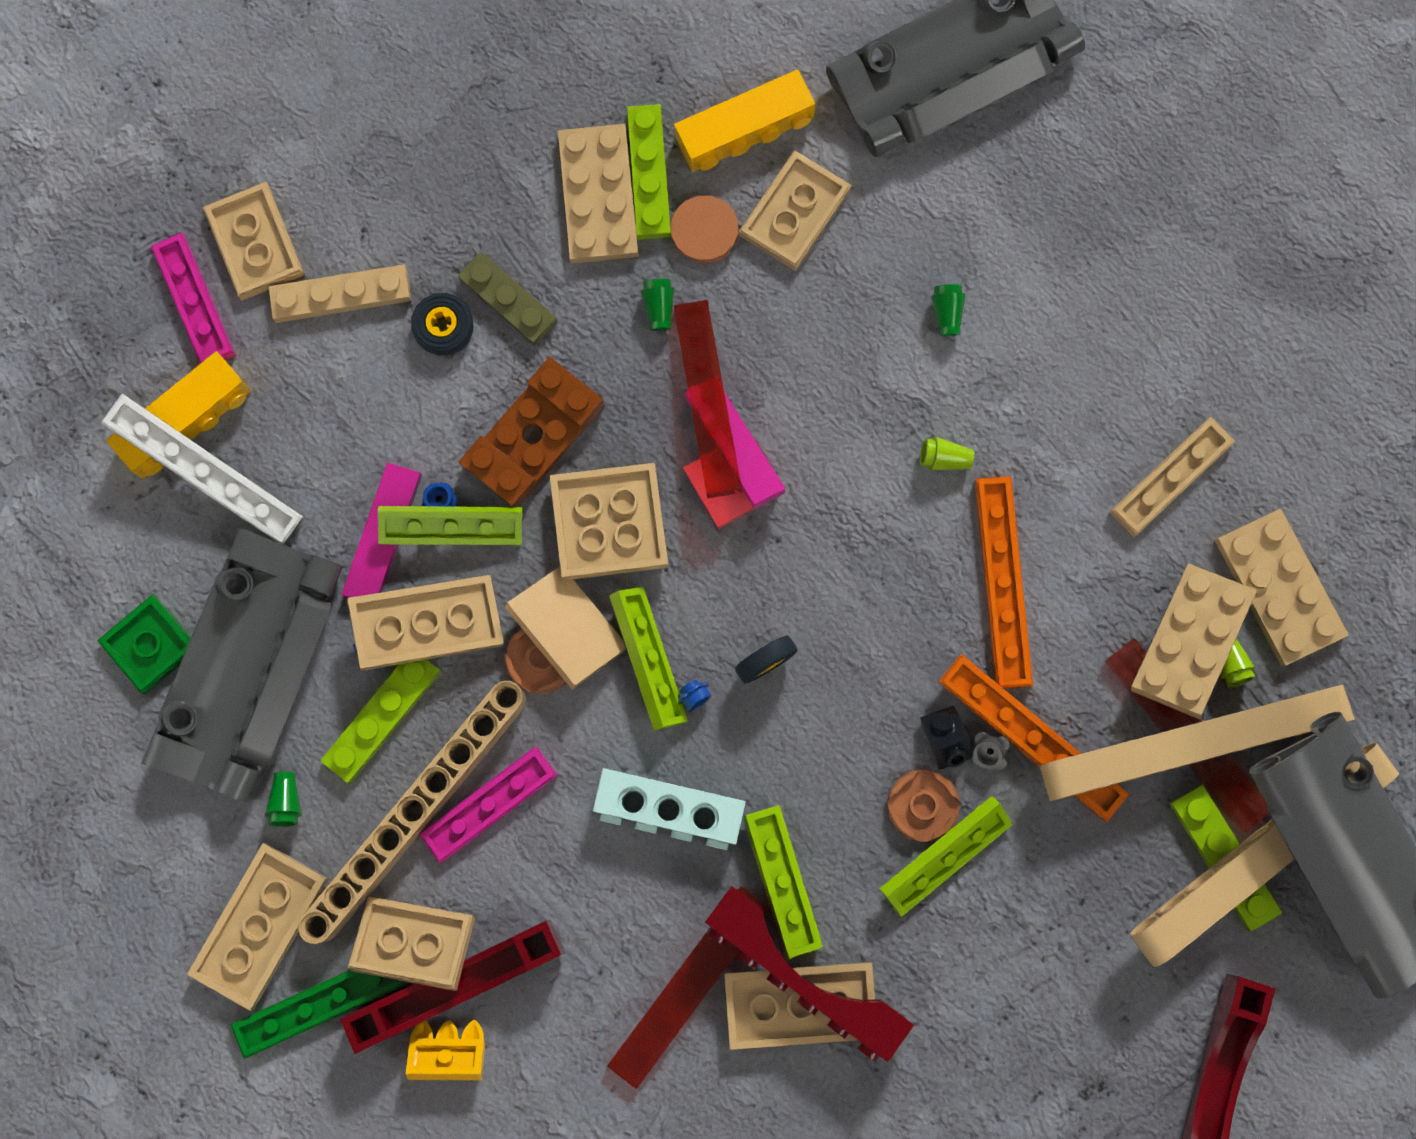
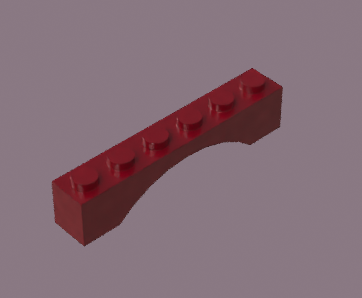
(478, 975)
(868, 1020)
(1233, 1036)

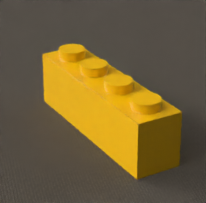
(745, 121)
(188, 407)

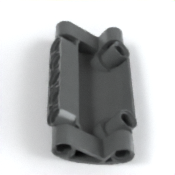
(1348, 848)

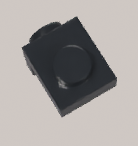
(947, 737)

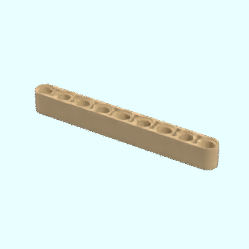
(1191, 743)
(397, 819)
(1229, 881)

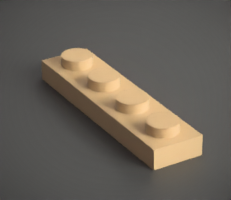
(340, 293)

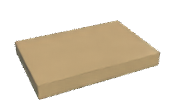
(795, 210)
(253, 241)
(566, 627)
(411, 943)

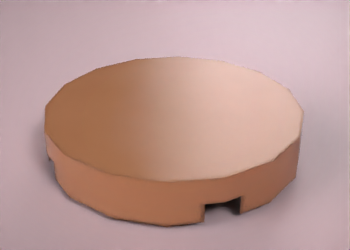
(704, 229)
(530, 667)
(923, 805)

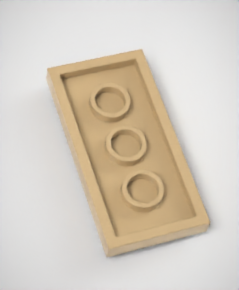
(598, 193)
(1289, 595)
(424, 622)
(1193, 641)
(257, 926)
(769, 1017)

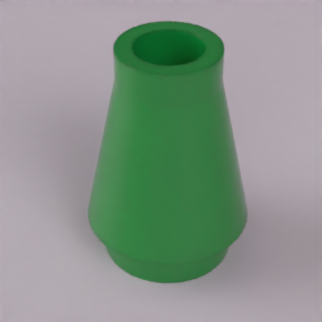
(658, 302)
(948, 307)
(283, 802)

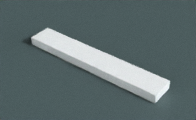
(201, 469)

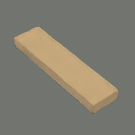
(1172, 476)

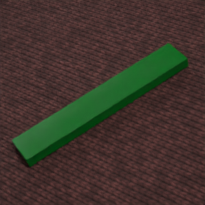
(309, 1009)

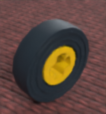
(431, 337)
(766, 659)

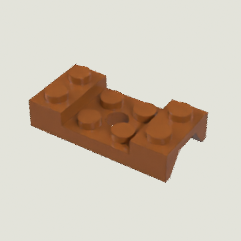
(552, 403)

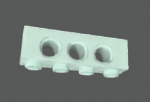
(616, 785)

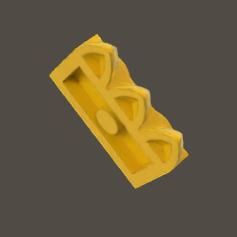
(446, 1055)

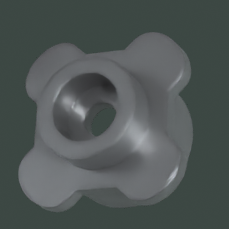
(990, 760)

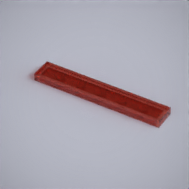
(707, 399)
(1219, 774)
(674, 1006)

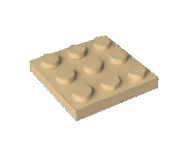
(608, 521)

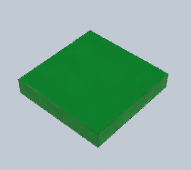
(146, 644)

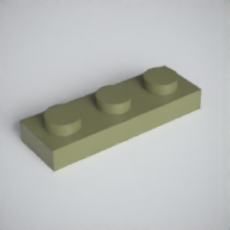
(507, 298)

